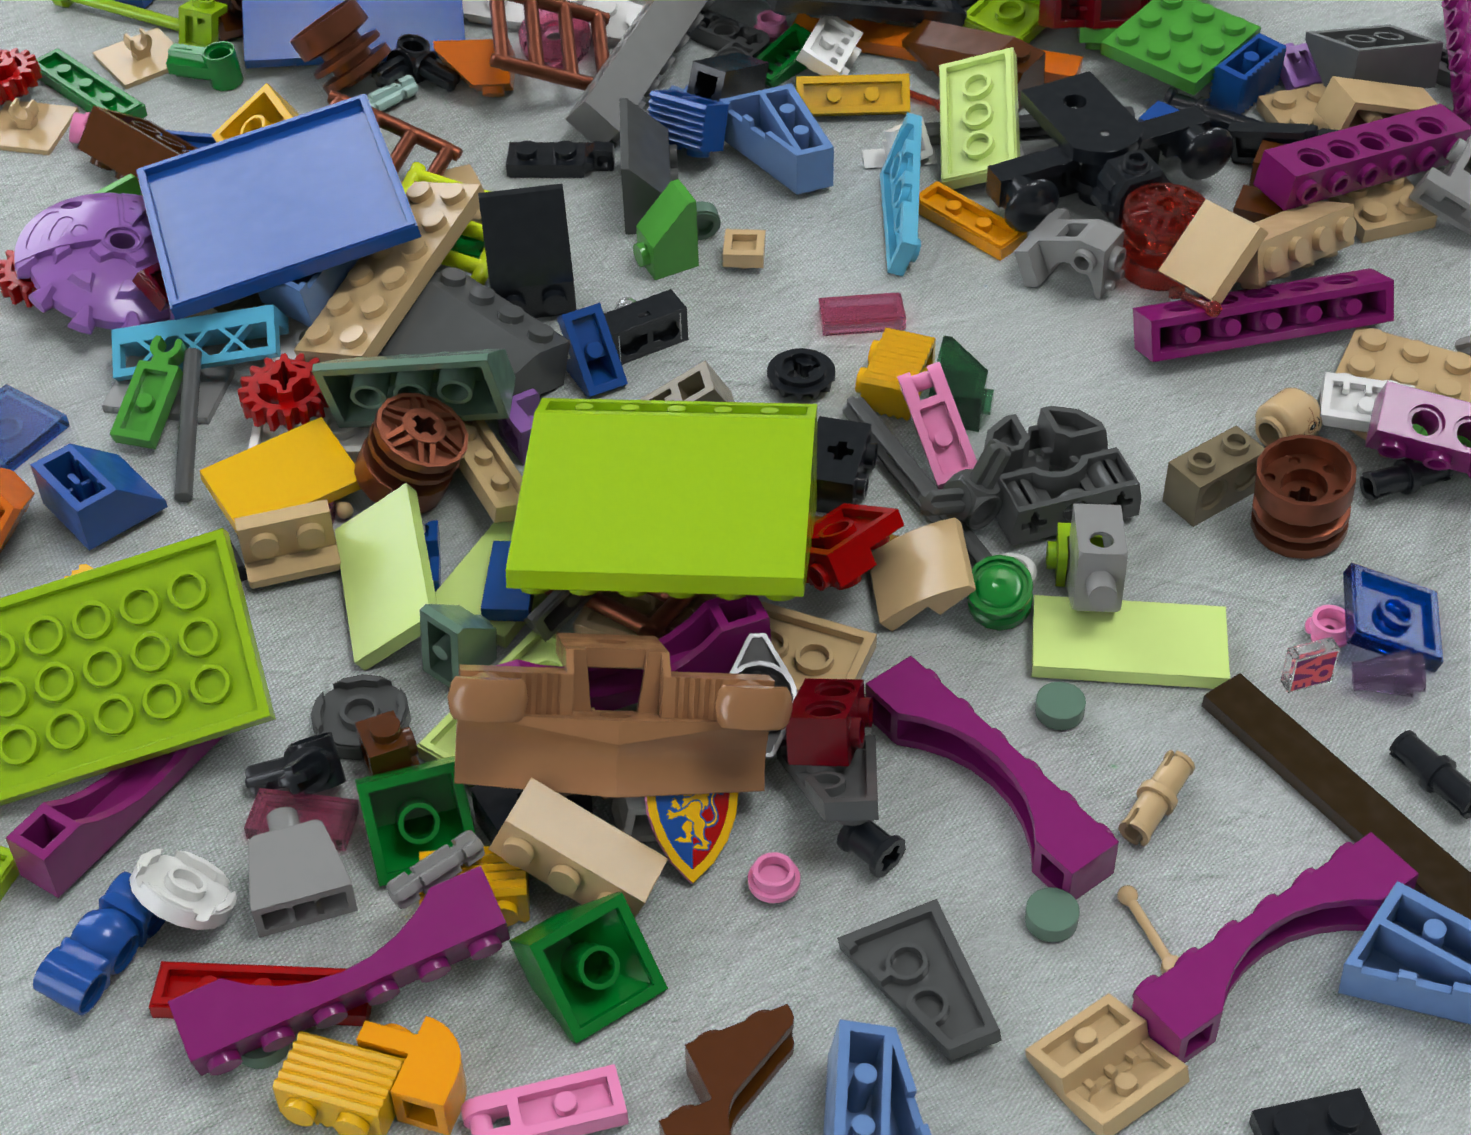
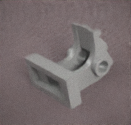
(1451, 182)
(1087, 244)

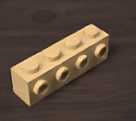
(1298, 240)

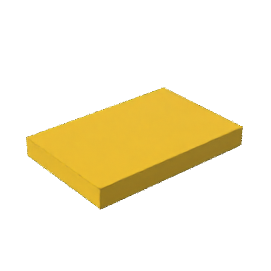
(282, 473)

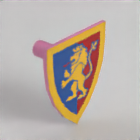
(692, 828)

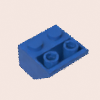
(94, 493)

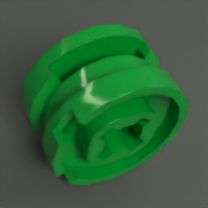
(1001, 594)

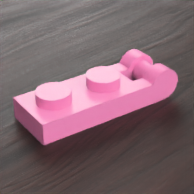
(938, 423)
(555, 1106)

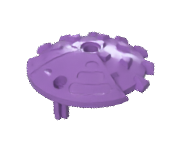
(86, 258)

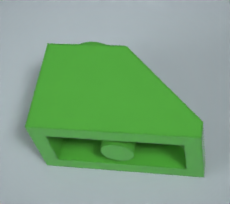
(668, 233)

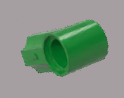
(210, 63)

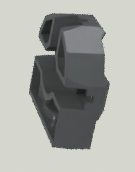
(1039, 496)

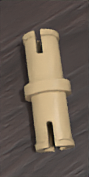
(1156, 797)

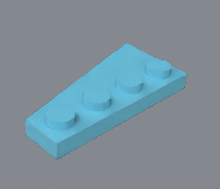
(901, 196)

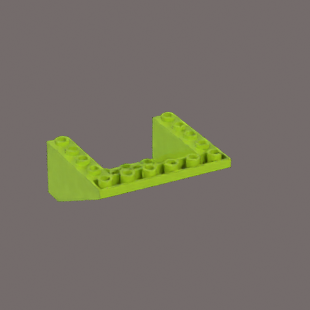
(666, 499)

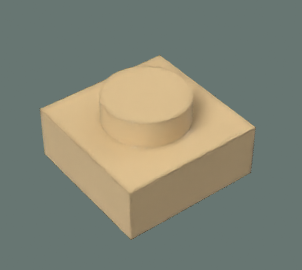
(744, 248)

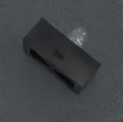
(647, 325)

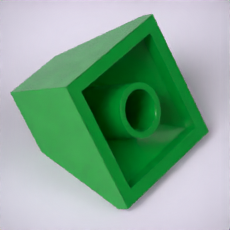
(589, 965)

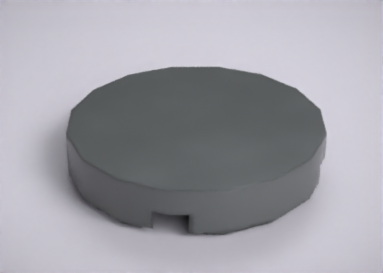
(353, 701)

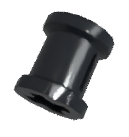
(873, 846)

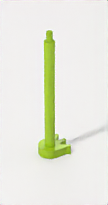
(127, 11)

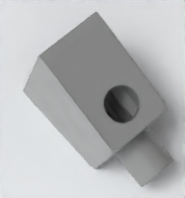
(1096, 573)
(296, 875)

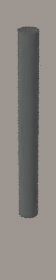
(188, 425)

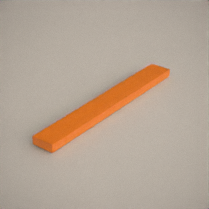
(887, 41)

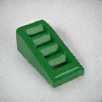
(784, 46)

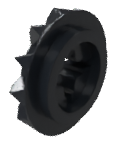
(808, 364)

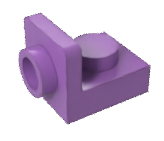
(1299, 67)
(517, 428)

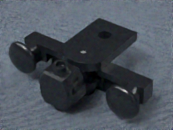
(1108, 142)

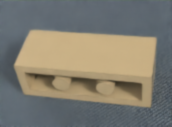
(1358, 102)
(575, 849)

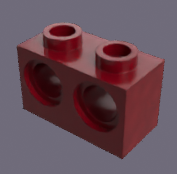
(828, 722)

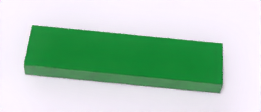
(85, 86)

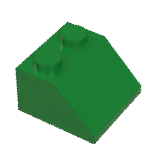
(412, 813)

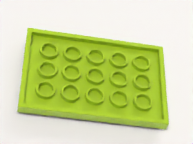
(126, 665)

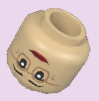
(1287, 415)

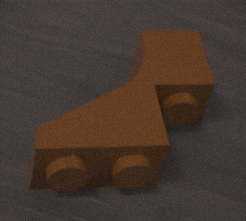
(731, 1071)

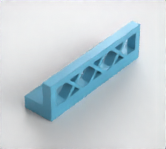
(204, 331)

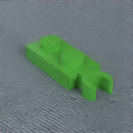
(150, 396)

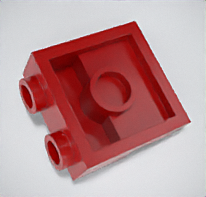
(845, 541)

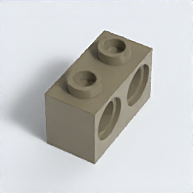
(1212, 476)

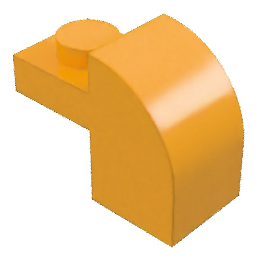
(432, 1076)

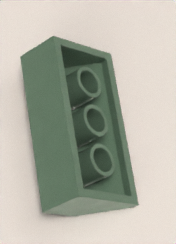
(470, 382)

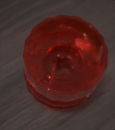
(1152, 225)

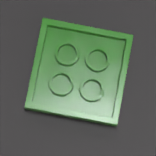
(1178, 41)

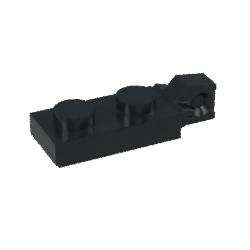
(1249, 135)
(558, 159)

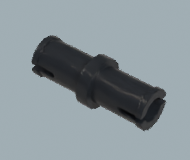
(1403, 477)
(1435, 771)

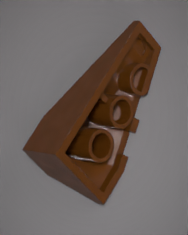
(942, 43)

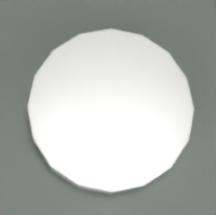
(182, 889)

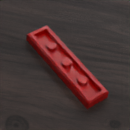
(182, 977)

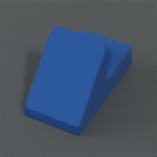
(592, 351)

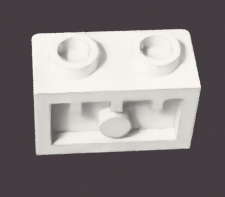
(831, 47)
(1348, 400)

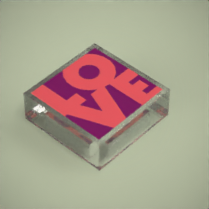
(1310, 664)

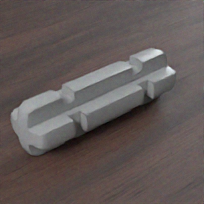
(435, 868)

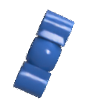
(98, 948)

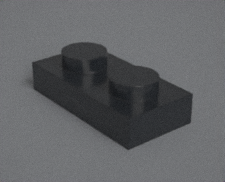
(1322, 1115)

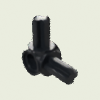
(414, 58)
(306, 767)

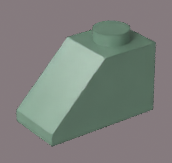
(453, 638)

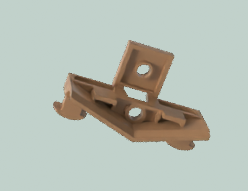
(683, 739)

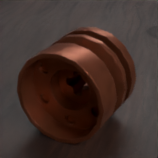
(341, 46)
(411, 443)
(1303, 496)

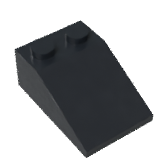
(529, 248)

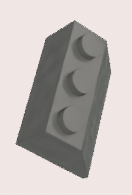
(1376, 55)
(646, 162)

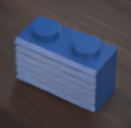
(1247, 74)
(690, 120)

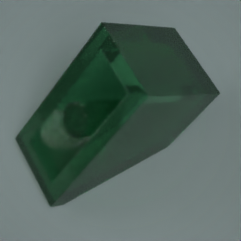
(967, 383)

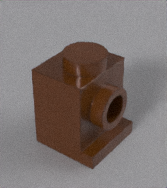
(385, 744)

